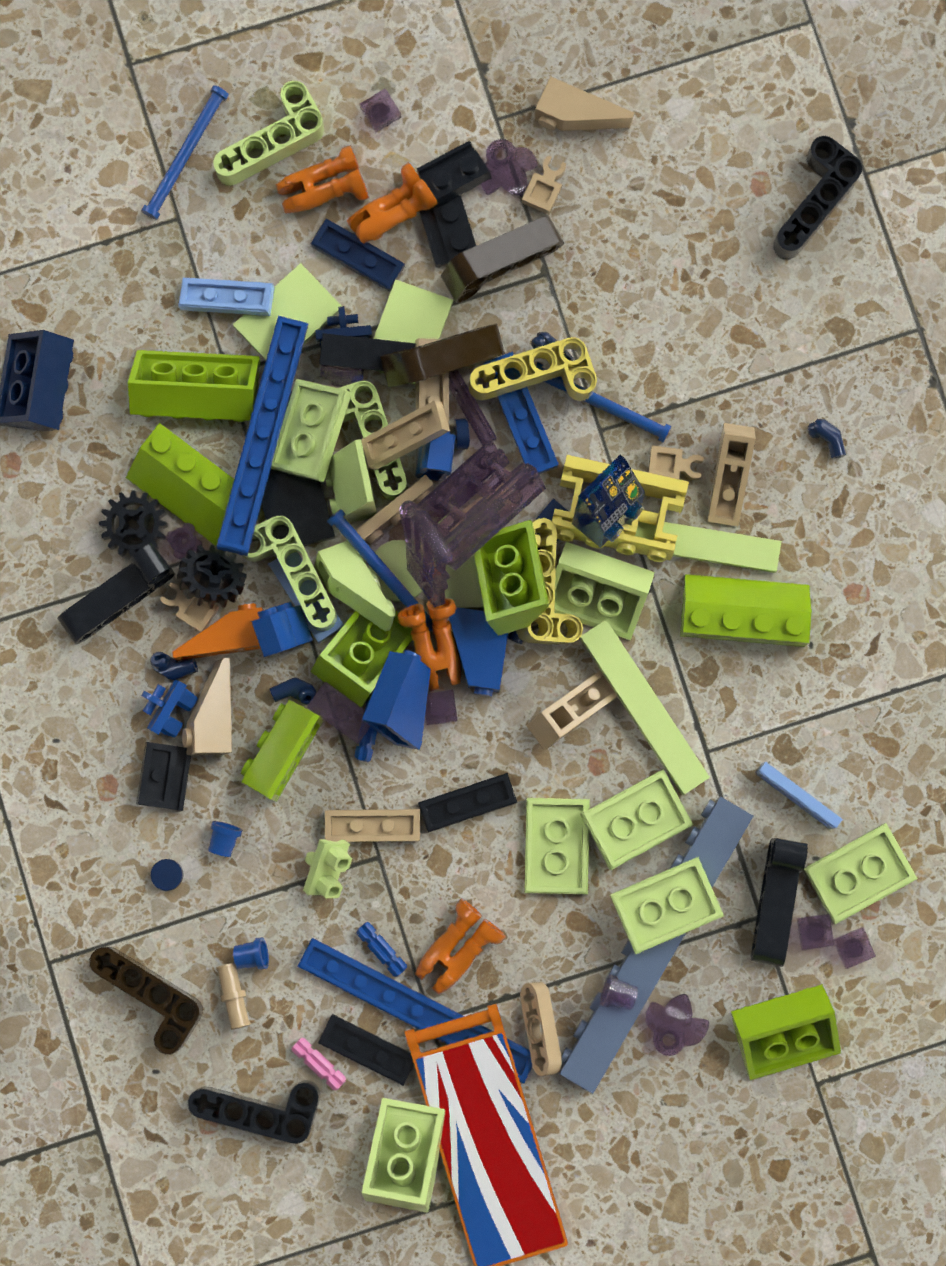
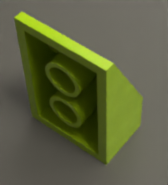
(358, 655)

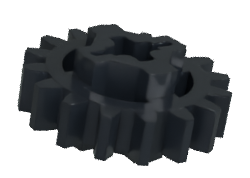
(141, 515)
(211, 576)

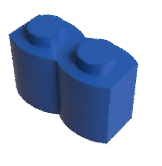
(436, 458)
(281, 628)

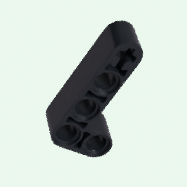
(814, 204)
(117, 595)
(777, 900)
(252, 1107)

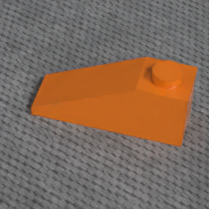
(226, 636)

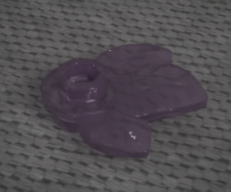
(508, 172)
(677, 1020)

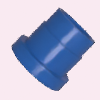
(223, 838)
(252, 955)

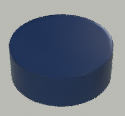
(461, 431)
(167, 874)

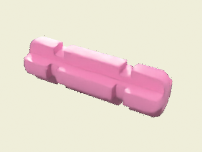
(318, 1064)

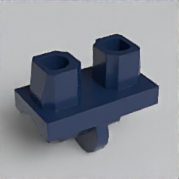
(343, 320)

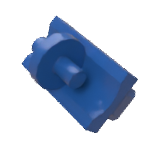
(162, 720)

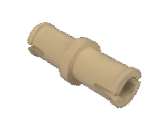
(233, 996)

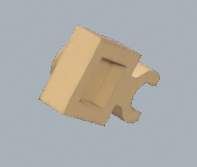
(544, 189)
(669, 463)
(189, 611)

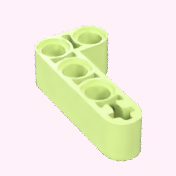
(265, 138)
(374, 411)
(295, 575)

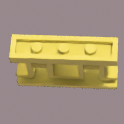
(670, 490)

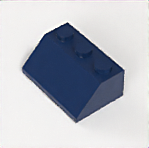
(35, 380)

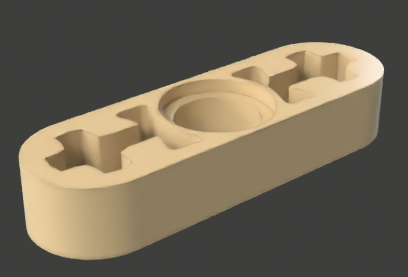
(545, 1046)

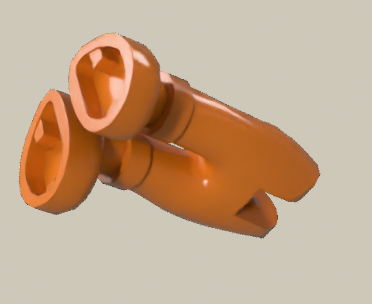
(314, 196)
(394, 208)
(447, 653)
(459, 963)

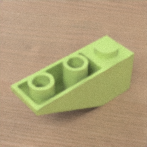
(349, 580)

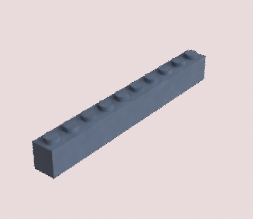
(608, 1026)

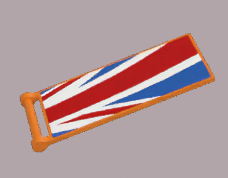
(488, 1142)

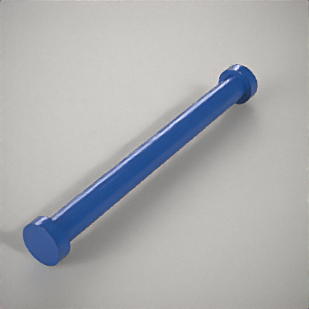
(218, 94)
(616, 409)
(374, 561)

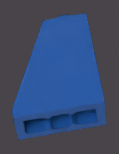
(479, 650)
(400, 700)

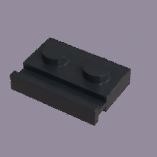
(454, 173)
(447, 230)
(163, 776)

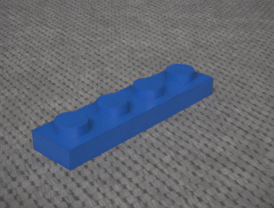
(526, 424)

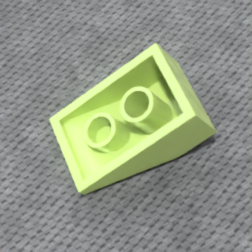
(351, 483)
(404, 1155)

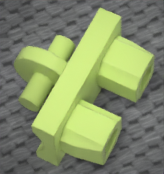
(326, 865)

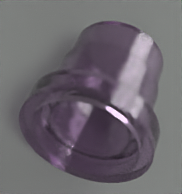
(618, 993)

